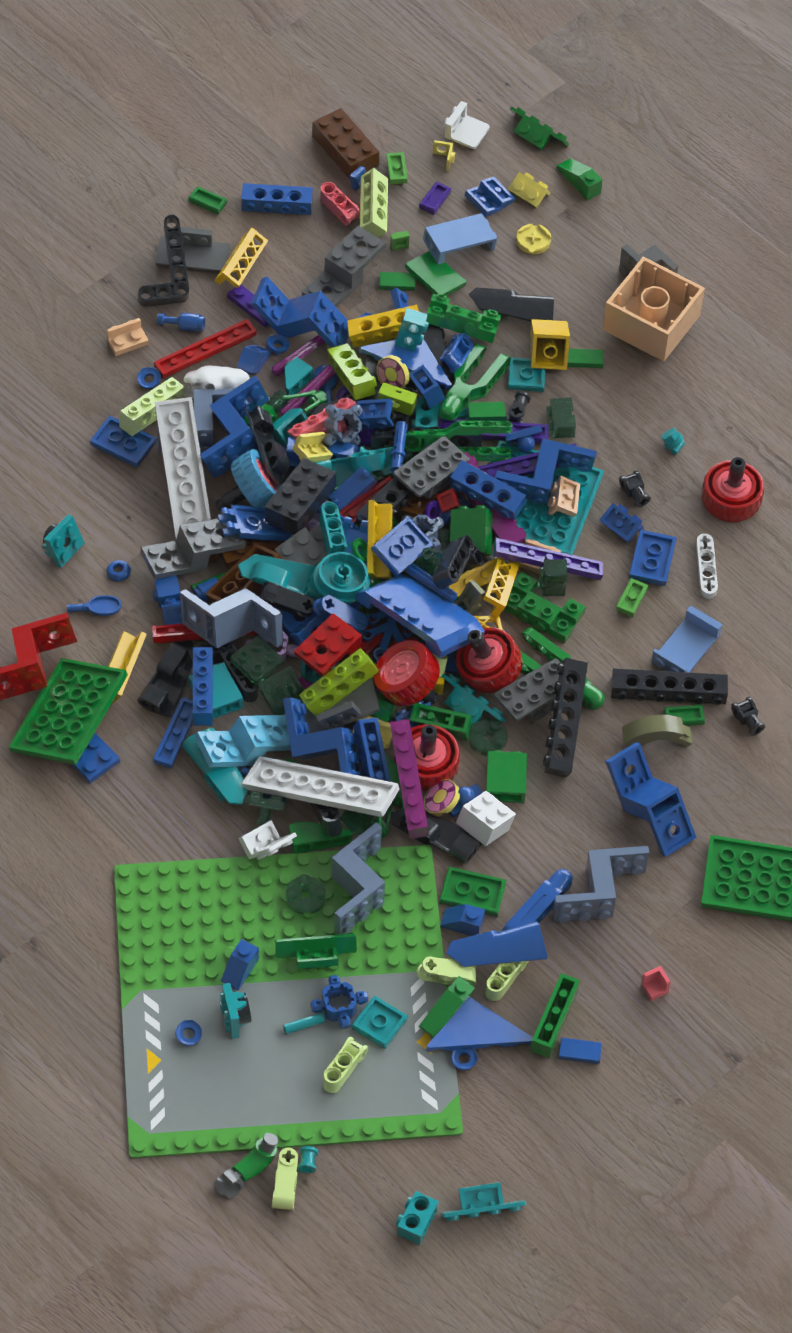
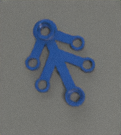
(388, 628)

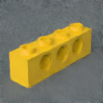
(376, 327)

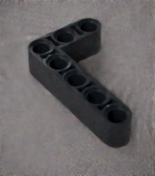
(174, 267)

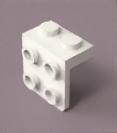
(464, 128)
(264, 841)

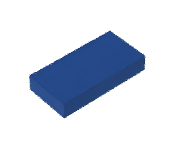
(580, 1050)

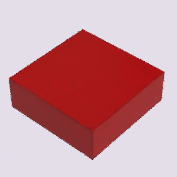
(448, 500)

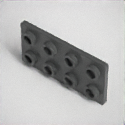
(199, 250)
(431, 468)
(532, 693)
(354, 706)

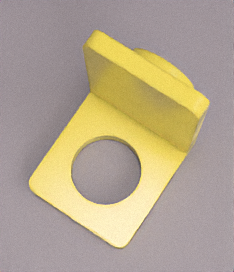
(448, 152)

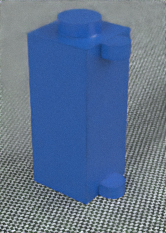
(353, 488)

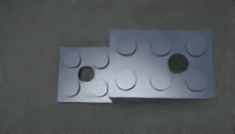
(203, 416)
(231, 618)
(600, 870)
(358, 880)

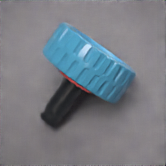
(252, 482)

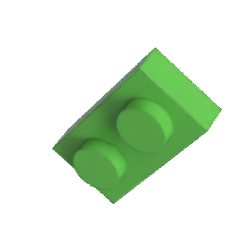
(397, 168)
(632, 597)

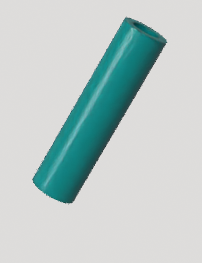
(304, 1023)

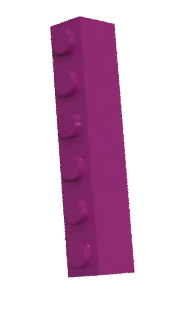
(501, 527)
(409, 779)

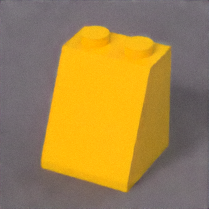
(549, 344)

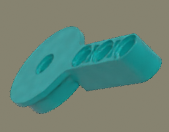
(338, 563)

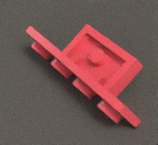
(316, 422)

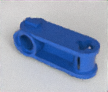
(457, 351)
(328, 605)

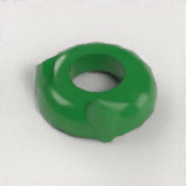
(362, 545)

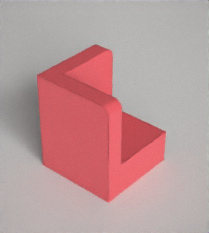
(655, 983)

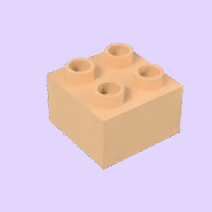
(653, 308)

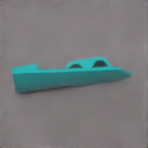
(370, 460)
(285, 573)
(224, 781)

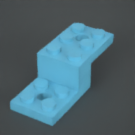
(244, 741)

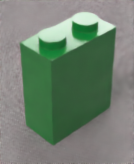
(474, 523)
(507, 776)

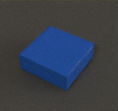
(355, 177)

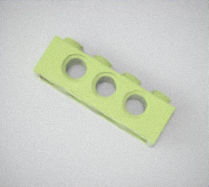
(374, 202)
(143, 411)

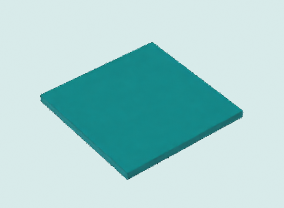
(557, 529)

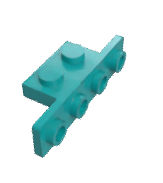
(465, 702)
(481, 1199)

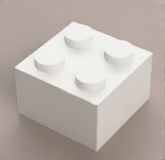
(485, 818)

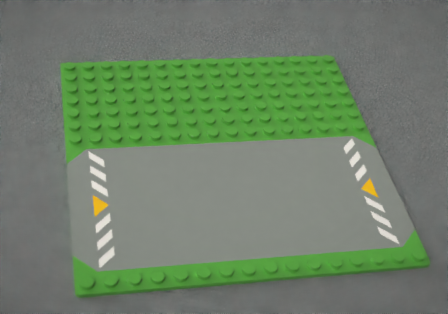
(227, 1093)

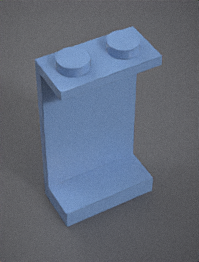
(458, 235)
(688, 642)

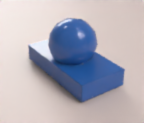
(524, 438)
(466, 795)

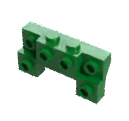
(462, 320)
(540, 612)

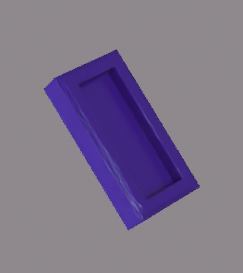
(435, 198)

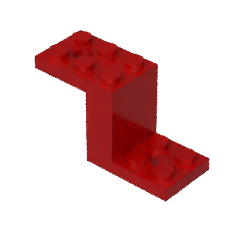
(29, 643)
(338, 643)

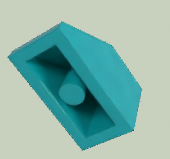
(297, 375)

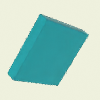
(524, 377)
(379, 1022)

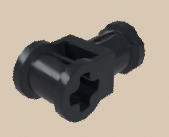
(518, 407)
(634, 487)
(748, 714)

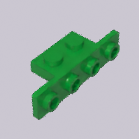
(534, 132)
(317, 950)

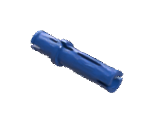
(398, 453)

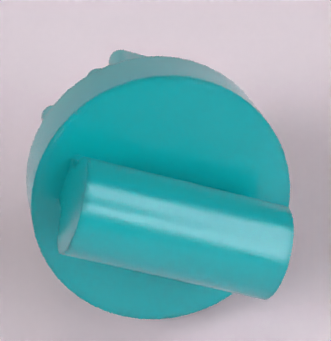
(673, 440)

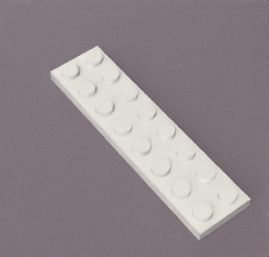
(182, 462)
(321, 786)

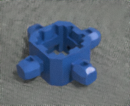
(343, 1014)

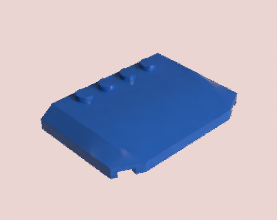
(423, 612)

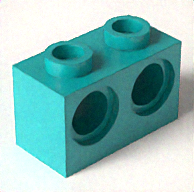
(411, 329)
(425, 416)
(421, 1219)

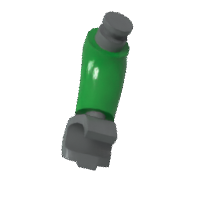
(258, 1159)

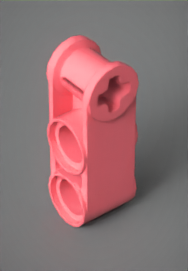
(339, 203)

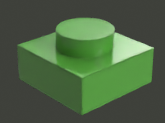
(399, 240)

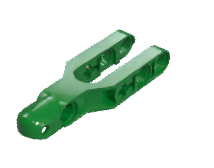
(462, 393)
(418, 440)
(591, 694)

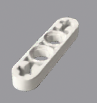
(706, 566)

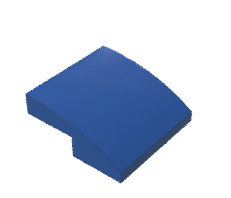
(489, 196)

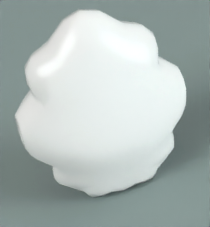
(214, 378)

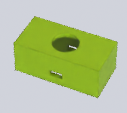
(406, 399)

